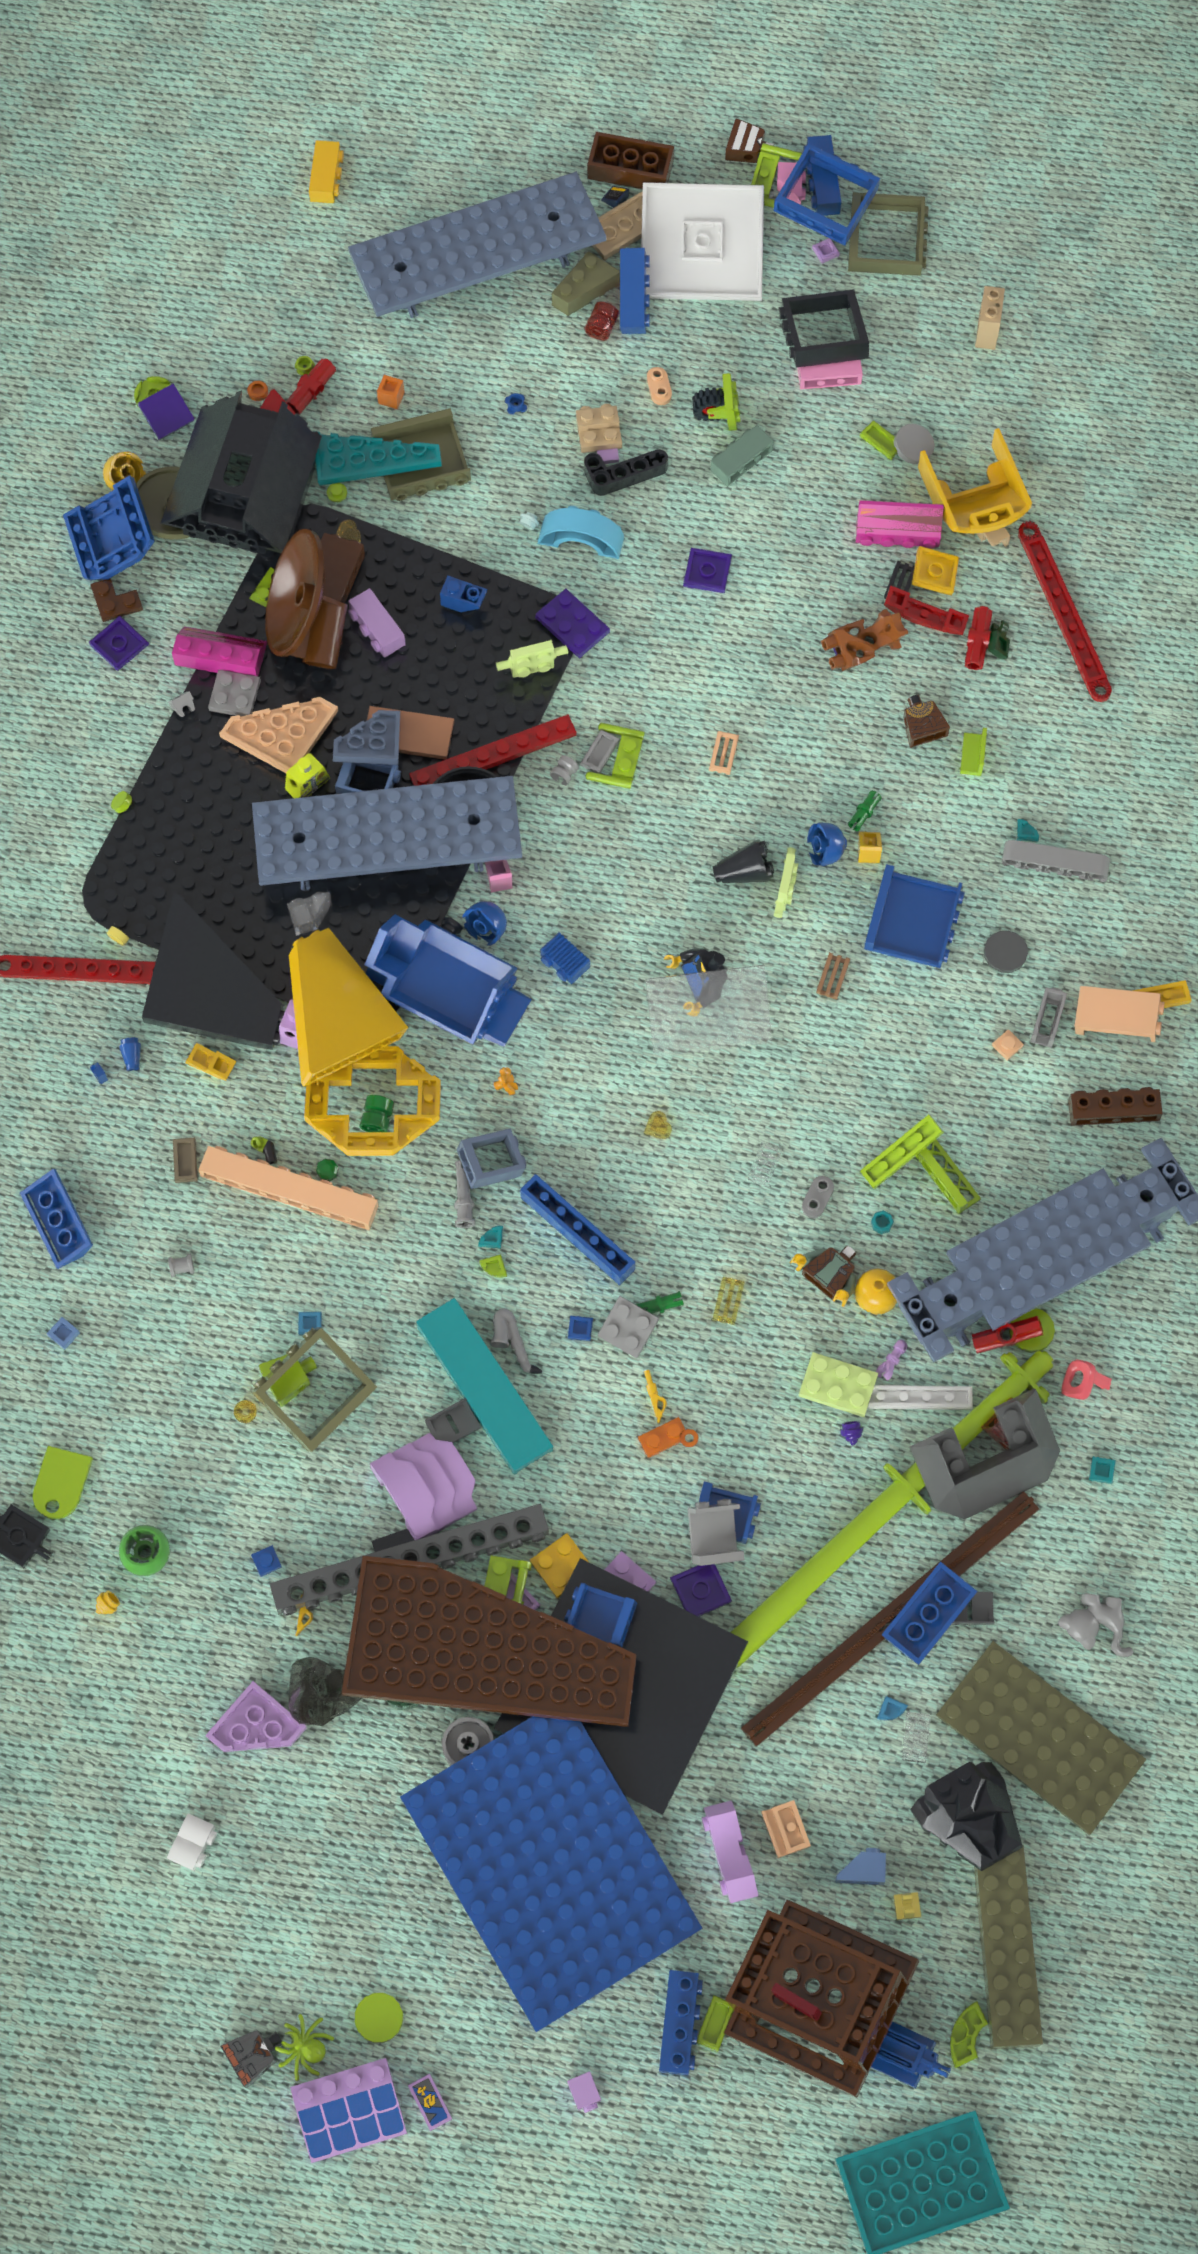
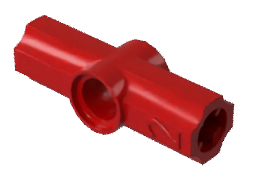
(311, 385)
(978, 638)
(1022, 1331)

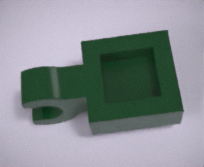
(998, 641)

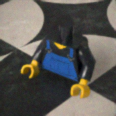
(697, 960)

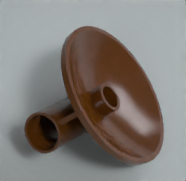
(297, 613)

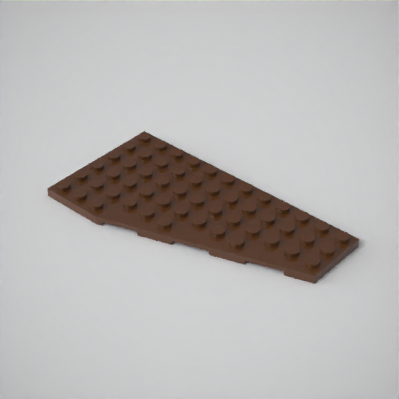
(465, 1646)

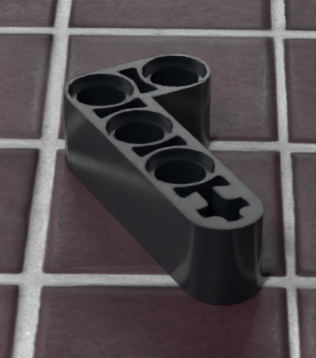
(653, 465)

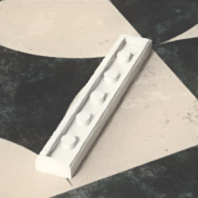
(921, 1397)

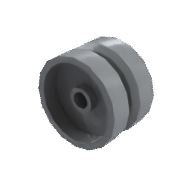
(462, 1732)

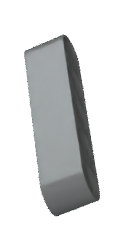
(1056, 859)

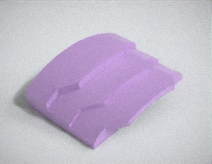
(427, 1484)

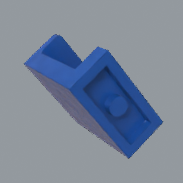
(742, 1516)
(601, 1614)

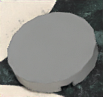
(911, 441)

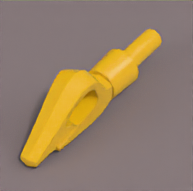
(653, 1393)
(302, 1612)

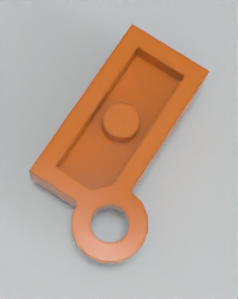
(666, 1437)

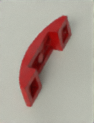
(925, 614)

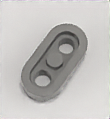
(817, 1196)

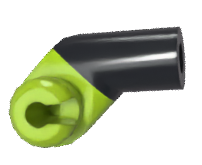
(266, 1147)

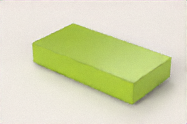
(880, 439)
(715, 2023)

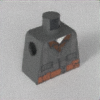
(251, 2055)

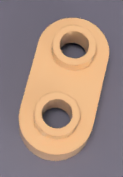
(659, 384)

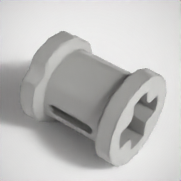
(181, 1265)

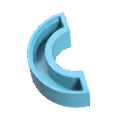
(583, 527)

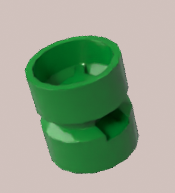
(377, 1112)

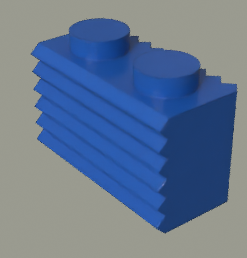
(564, 958)

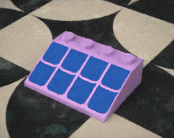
(348, 2110)

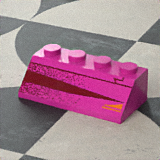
(899, 524)
(216, 650)

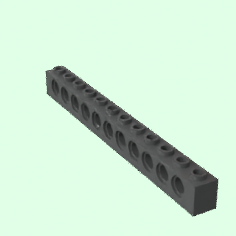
(532, 1516)

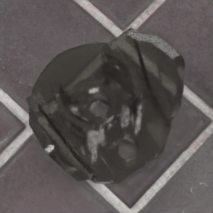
(319, 1689)

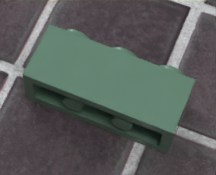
(741, 455)

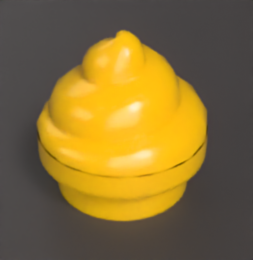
(107, 1603)

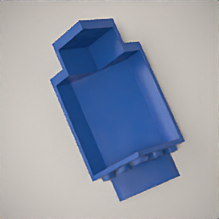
(446, 980)

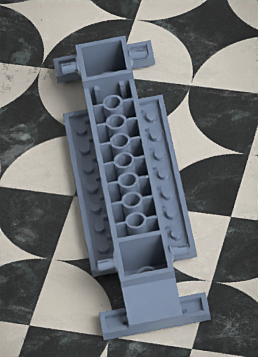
(1046, 1250)

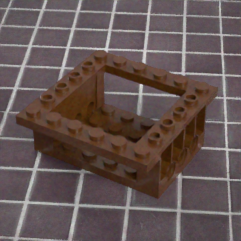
(840, 1959)

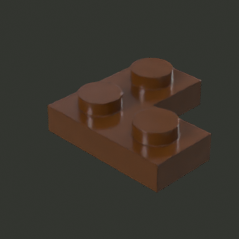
(113, 605)

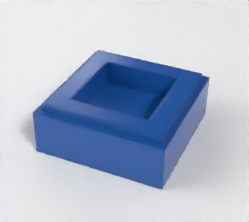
(580, 1328)

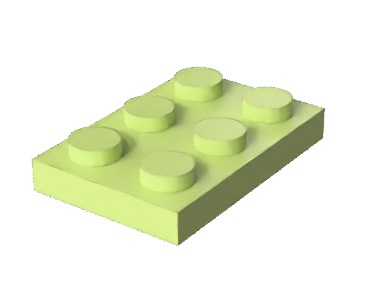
(838, 1384)

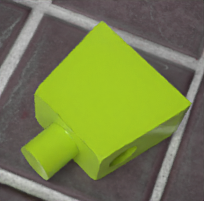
(292, 1381)

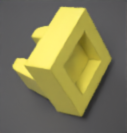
(907, 1906)

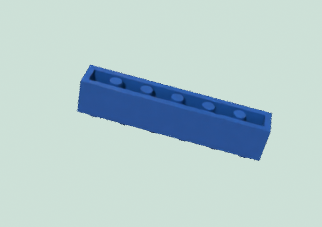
(577, 1229)

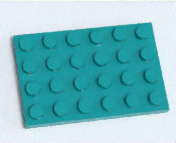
(922, 2184)

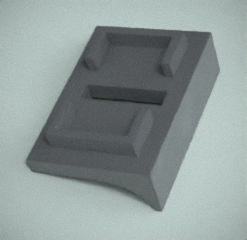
(461, 1416)
(981, 1611)

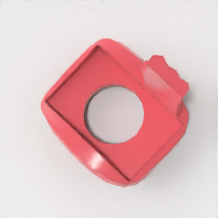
(1090, 1377)

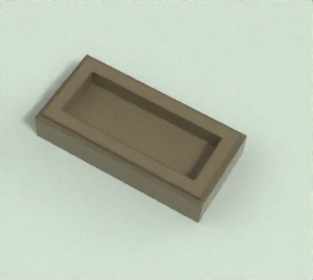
(185, 1160)

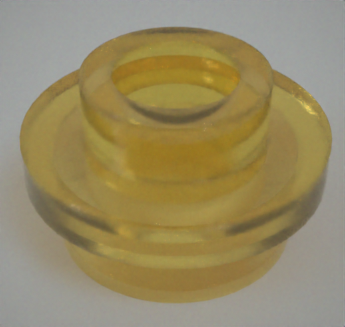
(242, 1405)

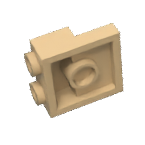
(598, 428)

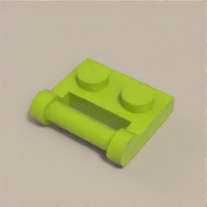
(500, 1572)

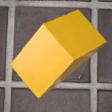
(869, 847)

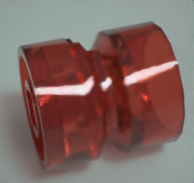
(601, 321)

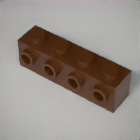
(1115, 1106)

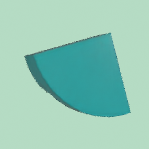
(1026, 832)
(492, 1238)

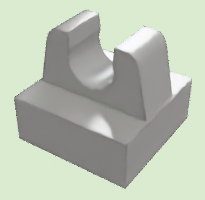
(180, 701)

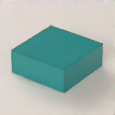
(1102, 1470)

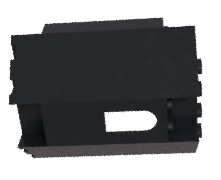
(268, 503)

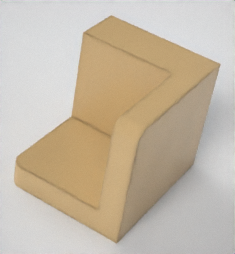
(996, 536)

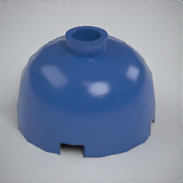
(827, 841)
(485, 917)

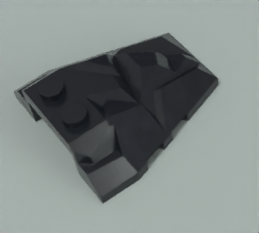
(971, 1814)

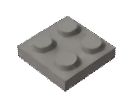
(234, 693)
(628, 1327)

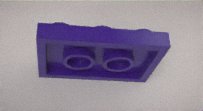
(572, 623)

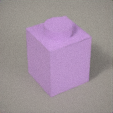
(584, 2092)

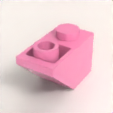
(783, 172)

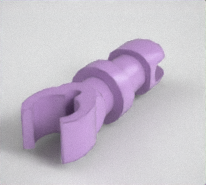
(892, 1359)

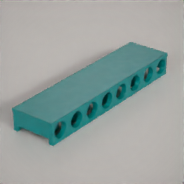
(484, 1386)

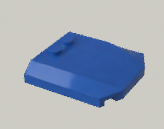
(110, 532)

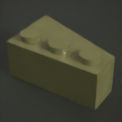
(585, 283)

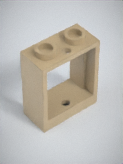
(989, 317)

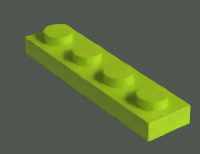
(902, 1151)

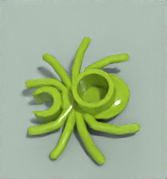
(304, 2046)

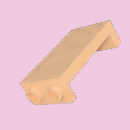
(1118, 1012)

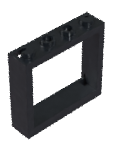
(830, 352)

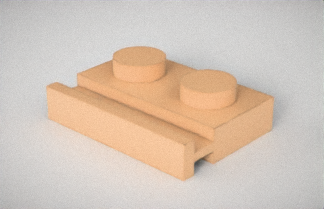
(785, 1829)

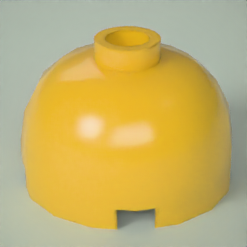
(121, 466)
(873, 1293)

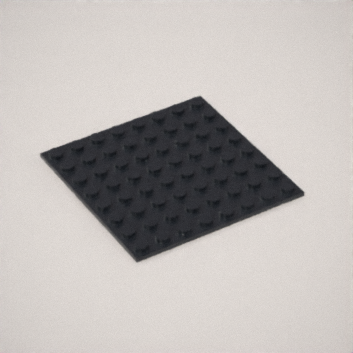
(676, 1688)

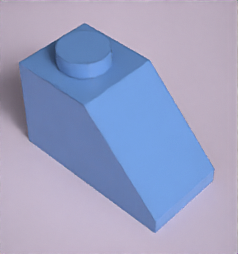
(866, 1868)

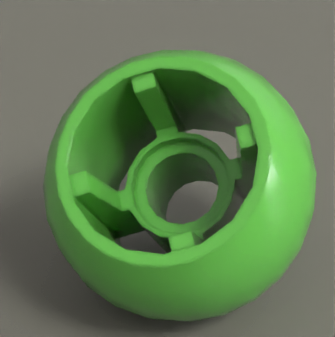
(150, 1564)

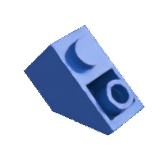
(461, 595)

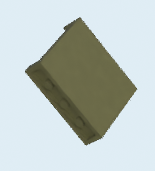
(432, 429)

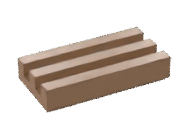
(838, 959)

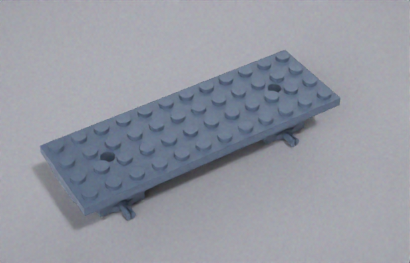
(476, 244)
(386, 830)

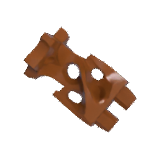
(846, 645)

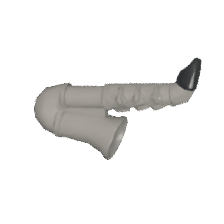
(506, 1329)

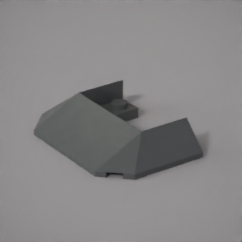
(972, 1489)

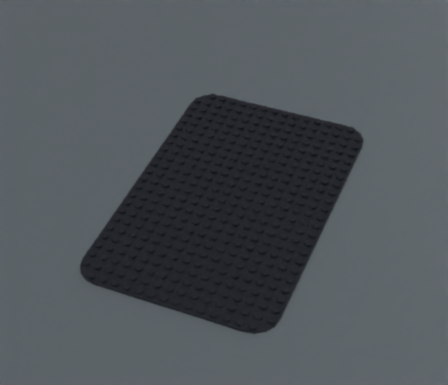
(196, 793)

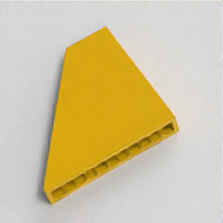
(336, 1008)

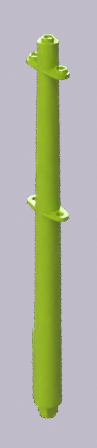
(792, 1593)

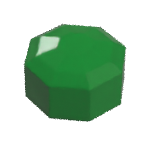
(327, 1169)

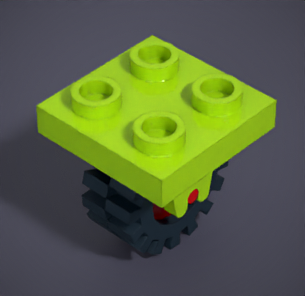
(718, 403)

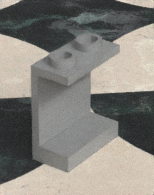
(713, 1533)

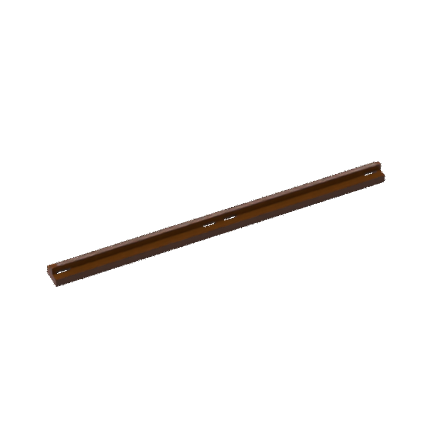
(869, 1636)

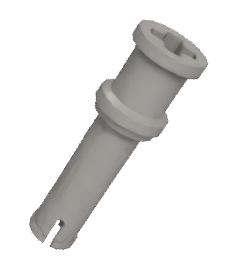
(464, 1203)

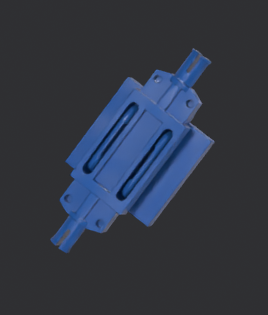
(908, 2056)

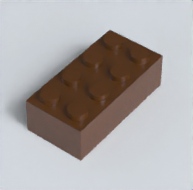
(629, 161)

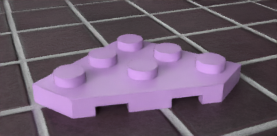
(255, 1723)

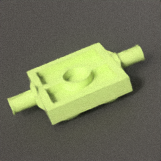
(532, 659)
(787, 883)

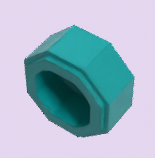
(882, 1222)

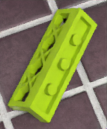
(942, 1180)

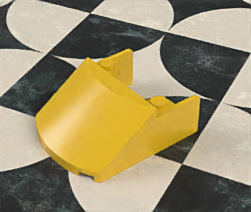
(985, 506)

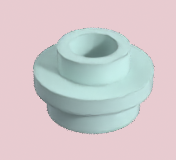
(529, 520)

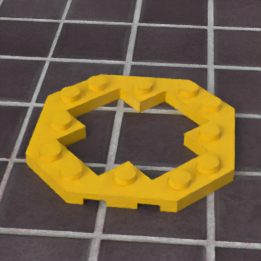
(406, 1127)

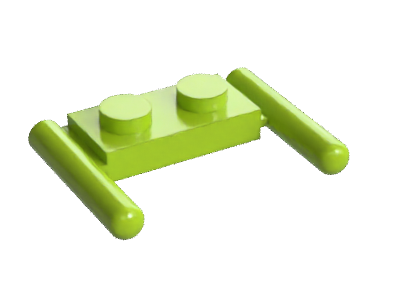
(767, 168)
(626, 757)

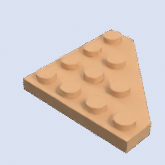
(282, 733)

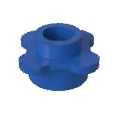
(515, 398)

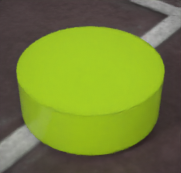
(121, 802)

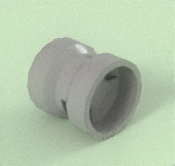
(564, 769)

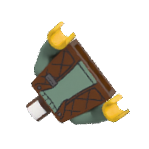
(829, 1271)

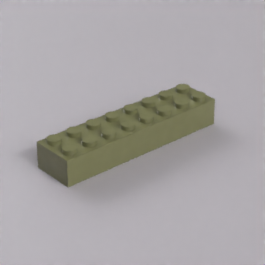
(1008, 1954)

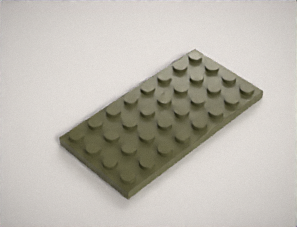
(1041, 1737)

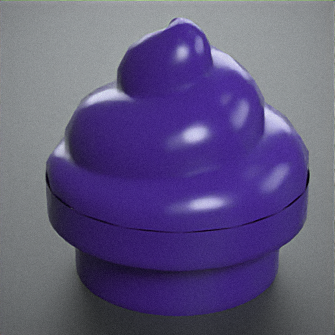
(851, 1431)

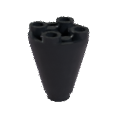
(745, 865)

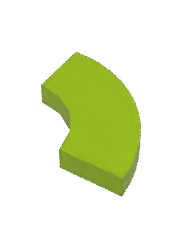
(965, 2033)

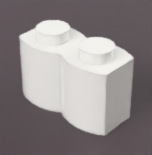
(191, 1842)

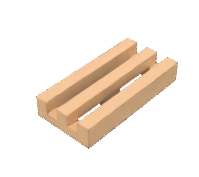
(720, 769)

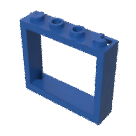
(813, 219)

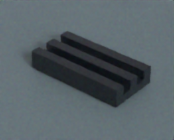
(906, 567)

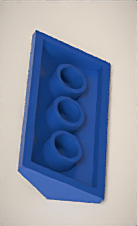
(58, 1218)
(929, 1613)

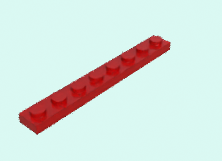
(501, 750)

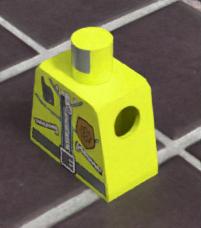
(307, 775)

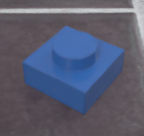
(266, 1561)

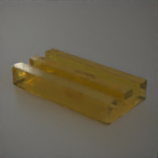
(724, 1319)

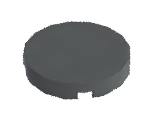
(1005, 951)

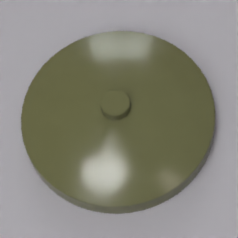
(154, 493)

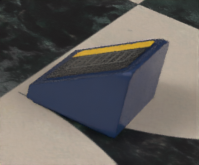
(616, 196)

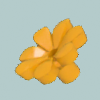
(506, 1081)

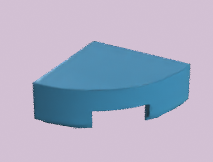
(891, 1709)

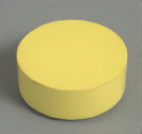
(117, 935)

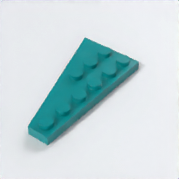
(367, 457)

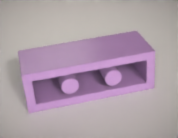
(376, 623)

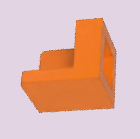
(390, 392)

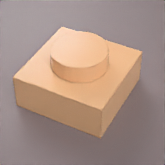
(1007, 1044)

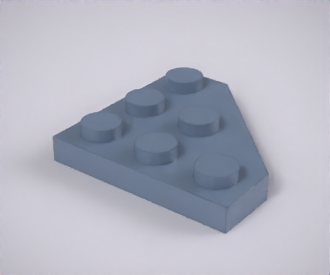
(371, 741)

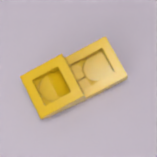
(210, 1062)

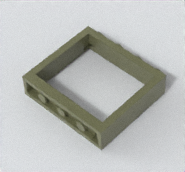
(885, 266)
(339, 1415)

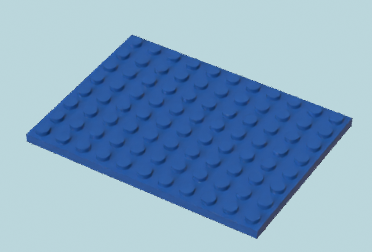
(550, 1865)

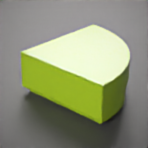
(494, 1266)

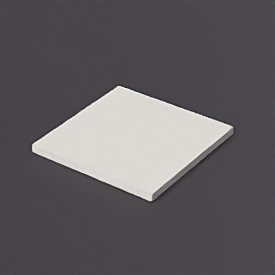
(703, 240)

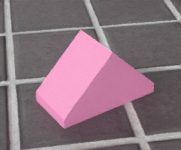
(499, 875)

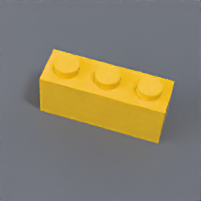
(325, 171)

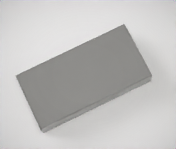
(600, 752)

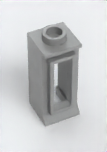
(1054, 997)

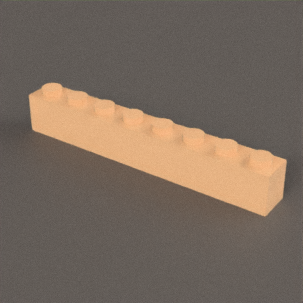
(289, 1187)

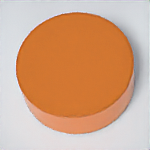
(257, 390)

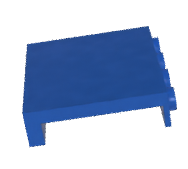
(913, 918)

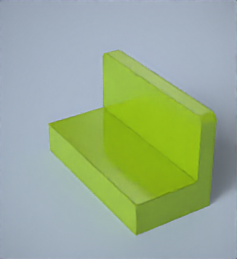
(973, 753)

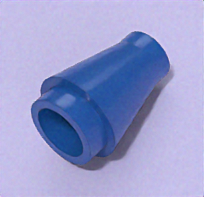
(130, 1052)

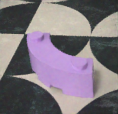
(734, 1866)

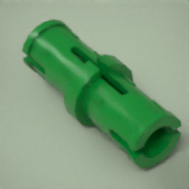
(864, 810)
(662, 1303)

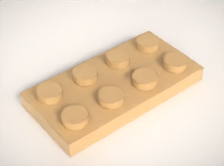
(621, 227)

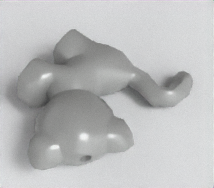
(1084, 1623)

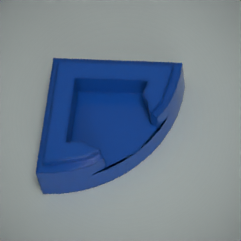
(98, 1073)

